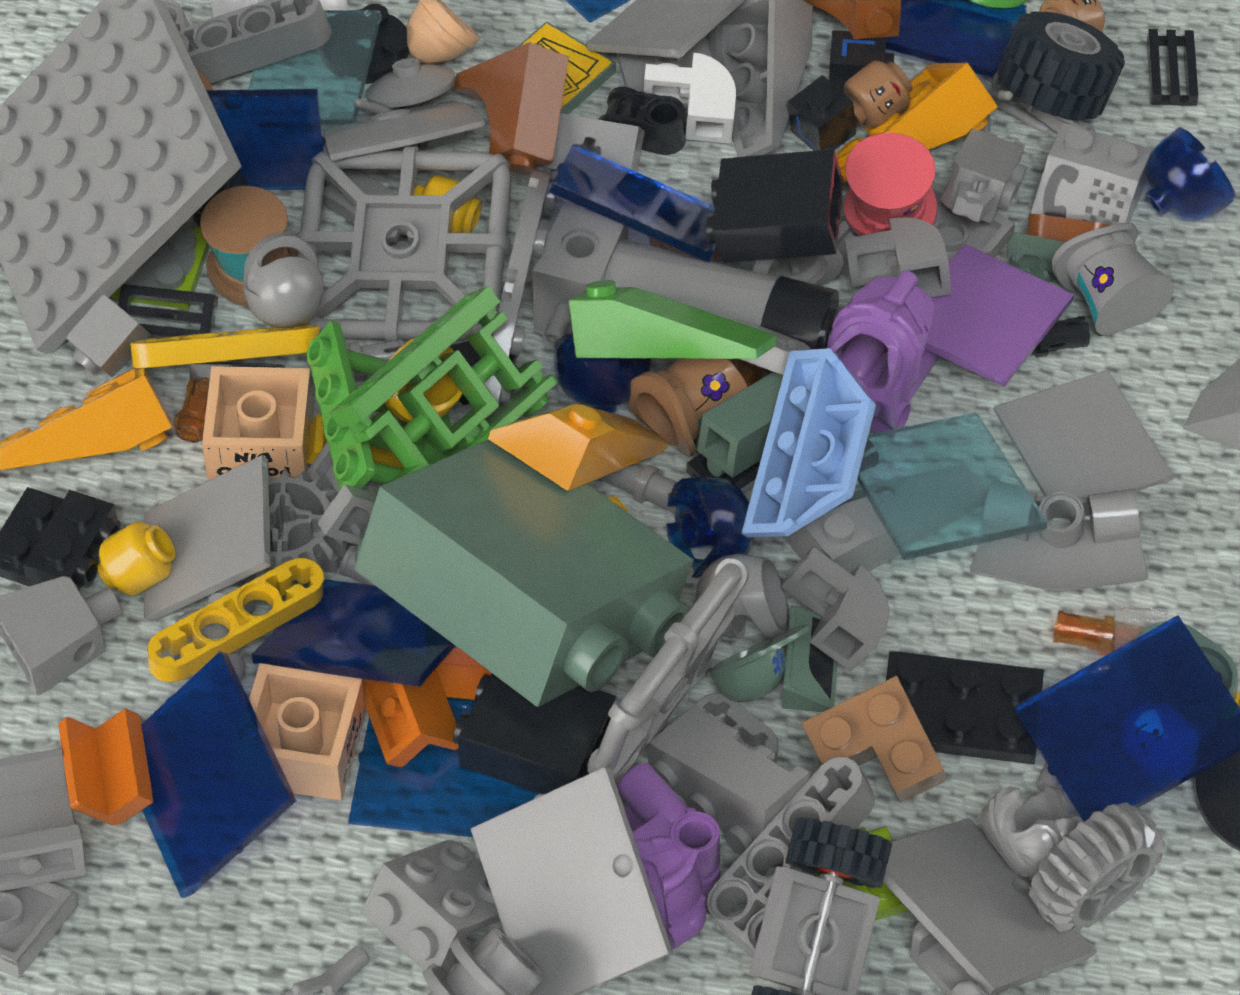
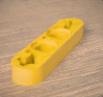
(222, 346)
(231, 613)

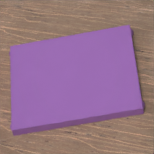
(992, 315)

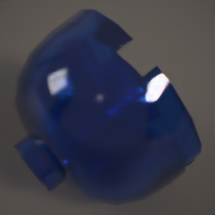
(1185, 179)
(596, 381)
(708, 514)

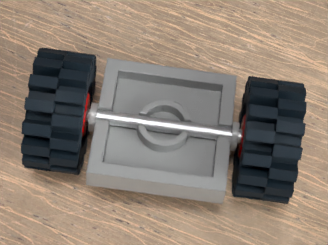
(814, 925)

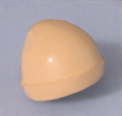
(437, 33)

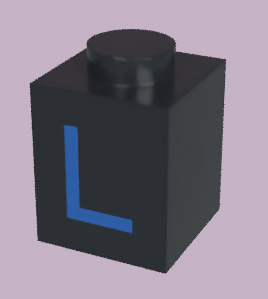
(852, 55)
(822, 115)

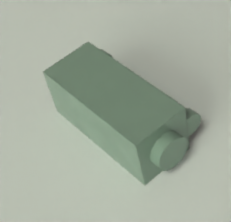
(737, 429)

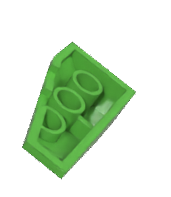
(644, 325)

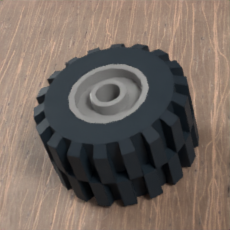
(1060, 65)

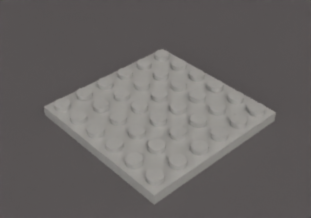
(102, 162)

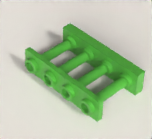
(334, 381)

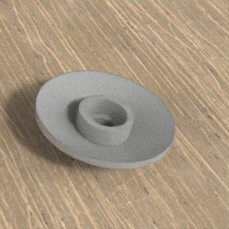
(410, 84)

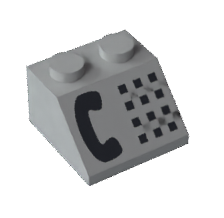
(1092, 177)

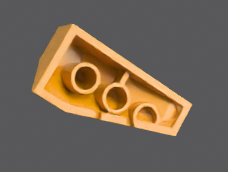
(942, 107)
(111, 420)
(578, 443)

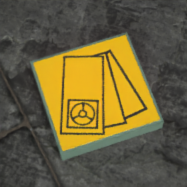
(585, 68)

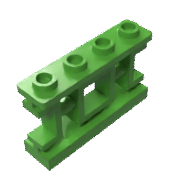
(423, 367)

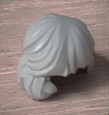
(1027, 830)

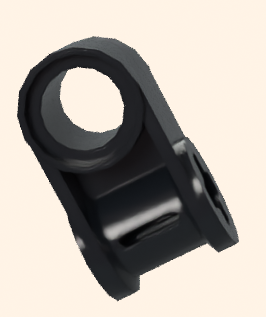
(657, 115)

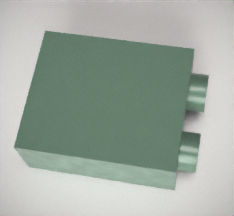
(522, 572)

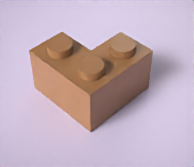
(880, 726)

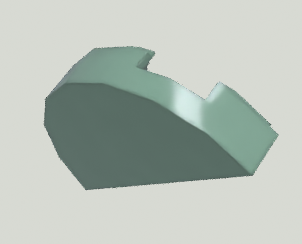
(1033, 254)

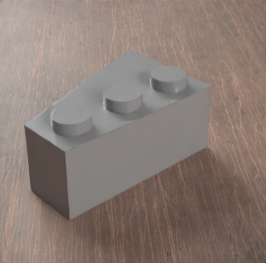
(723, 776)

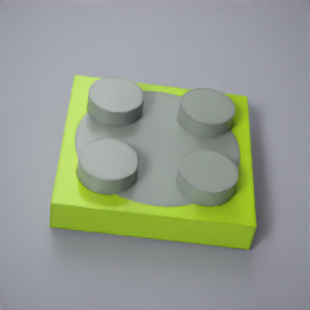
(173, 266)

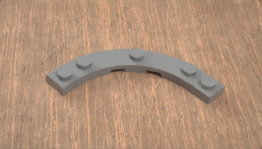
(527, 243)

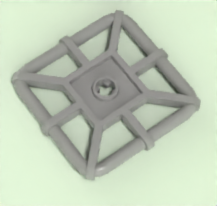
(423, 219)
(671, 672)

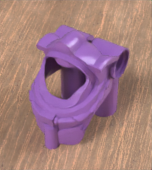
(881, 318)
(676, 849)

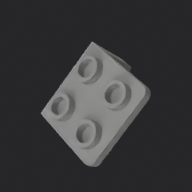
(430, 901)

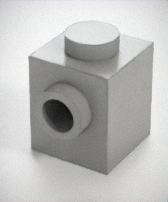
(105, 337)

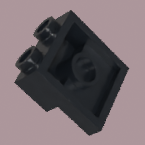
(55, 537)

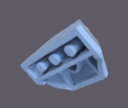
(810, 445)

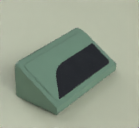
(808, 671)

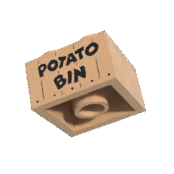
(258, 415)
(311, 725)

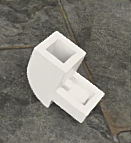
(704, 90)

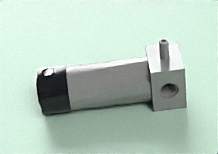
(595, 248)

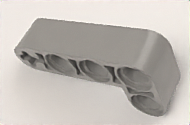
(252, 35)
(745, 878)

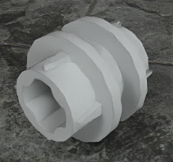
(487, 968)

